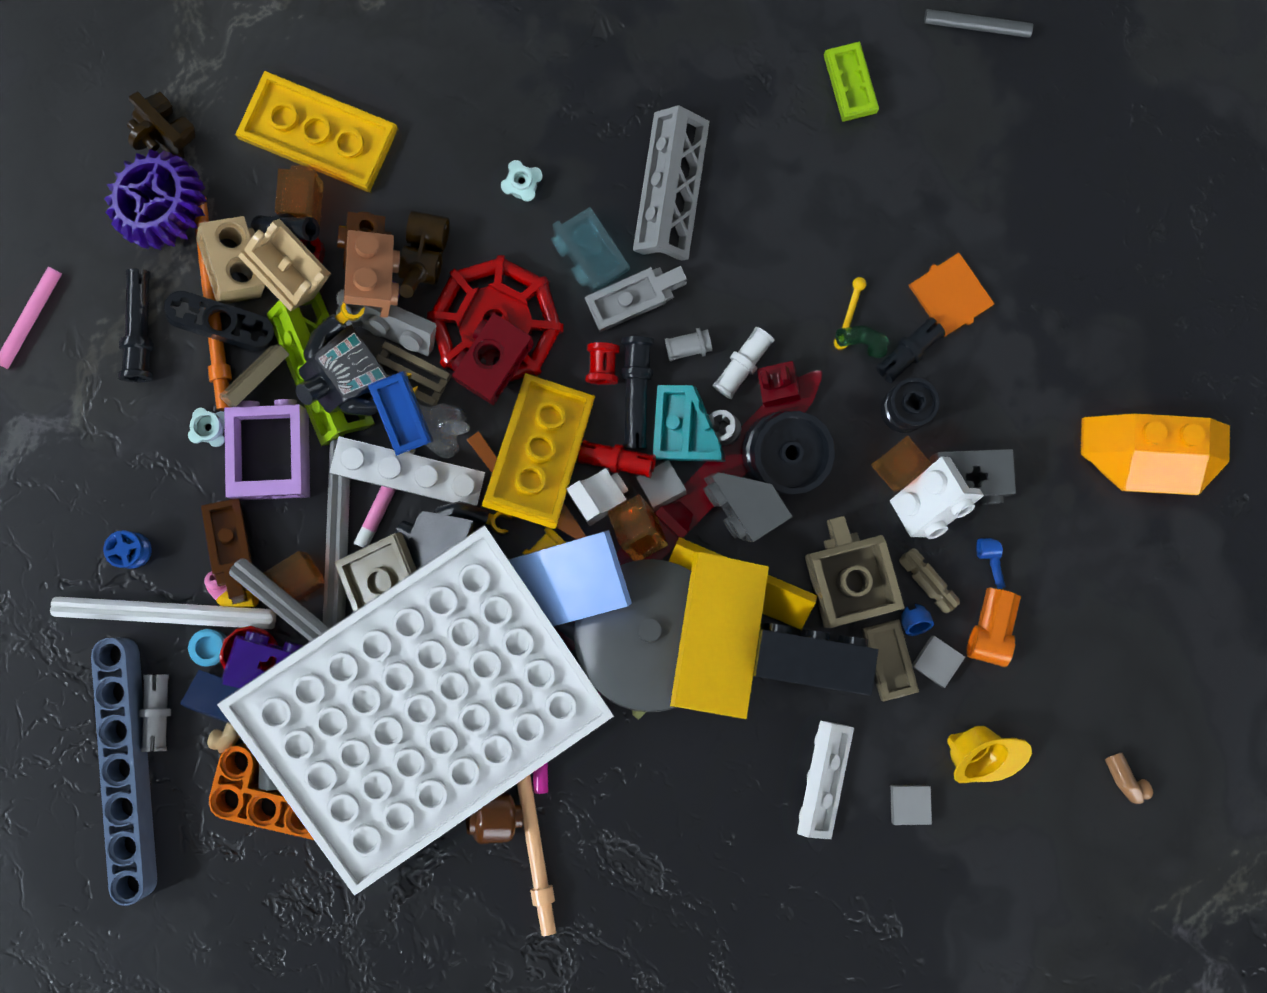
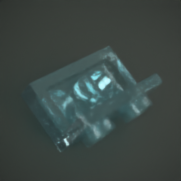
(590, 249)

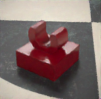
(779, 384)

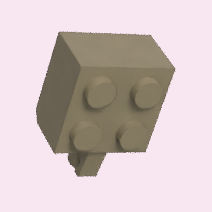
(852, 577)

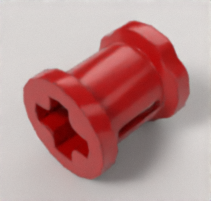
(602, 363)

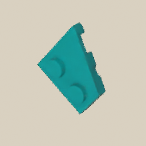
(684, 427)

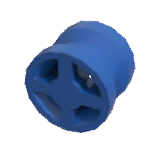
(118, 549)

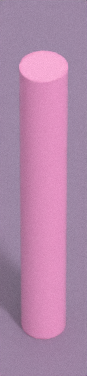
(28, 316)

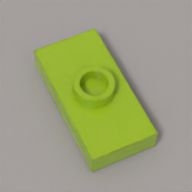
(851, 81)

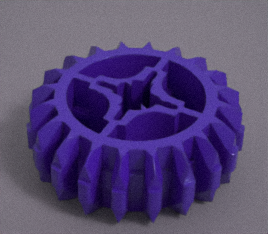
(146, 202)

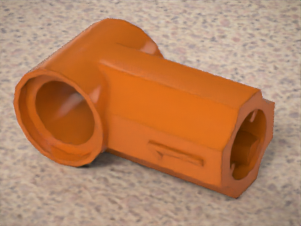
(992, 637)

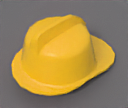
(985, 756)

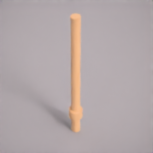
(542, 893)

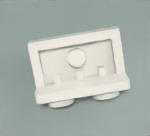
(935, 500)

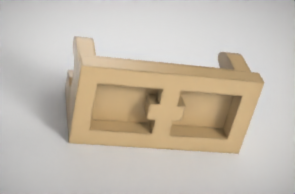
(284, 265)

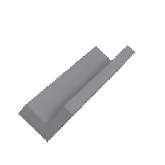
(665, 178)

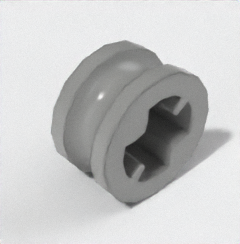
(733, 430)

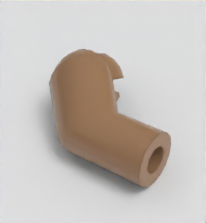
(1125, 780)

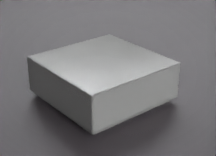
(663, 486)
(938, 661)
(911, 805)

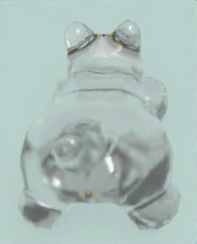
(445, 424)

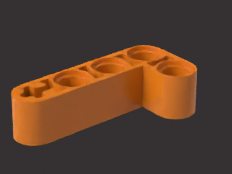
(250, 798)

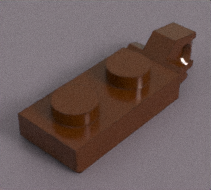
(226, 543)

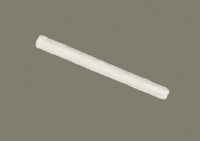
(162, 612)

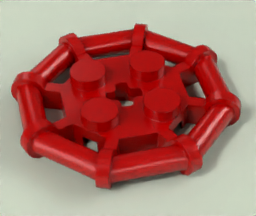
(495, 299)

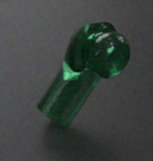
(861, 334)

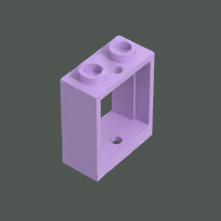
(299, 483)

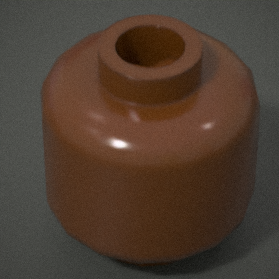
(495, 820)

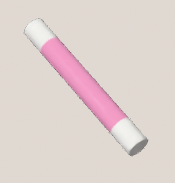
(375, 515)

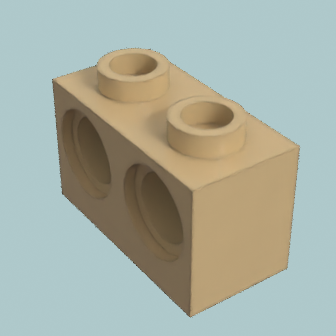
(223, 261)

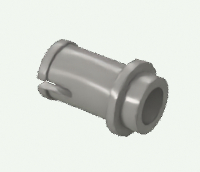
(688, 345)

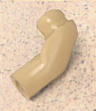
(222, 740)

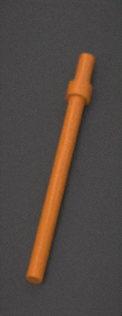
(218, 371)

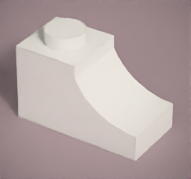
(598, 495)

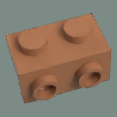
(370, 270)

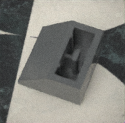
(750, 505)

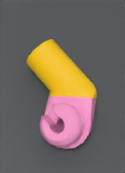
(220, 594)

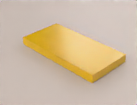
(316, 131)
(539, 451)
(719, 635)

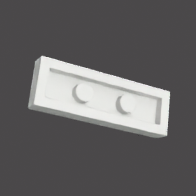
(825, 780)

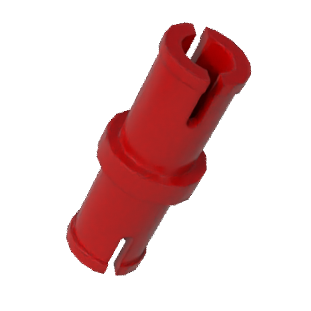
(616, 458)

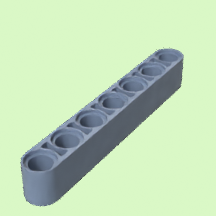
(113, 784)

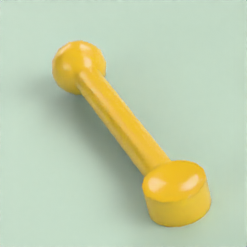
(858, 284)

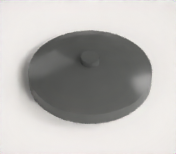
(636, 648)

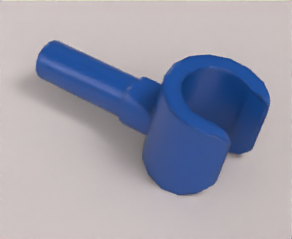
(992, 549)

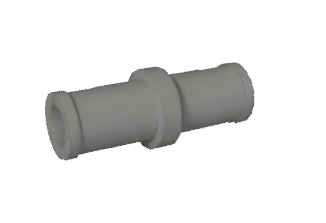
(155, 713)

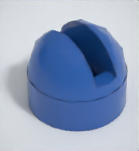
(916, 620)

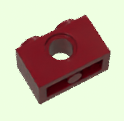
(492, 380)

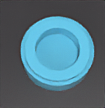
(206, 647)

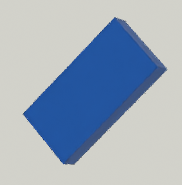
(400, 413)

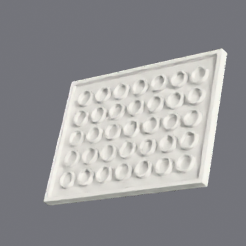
(416, 710)

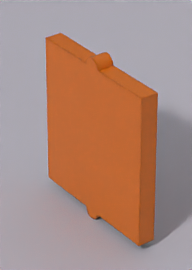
(951, 294)

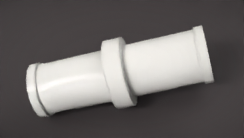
(743, 362)

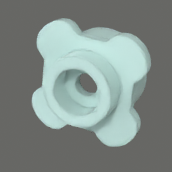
(522, 191)
(198, 431)

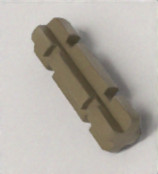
(929, 580)

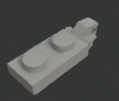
(633, 296)

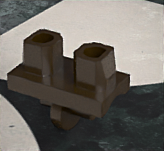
(152, 130)

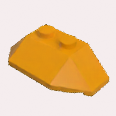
(1156, 451)

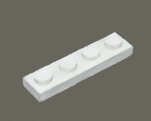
(406, 472)

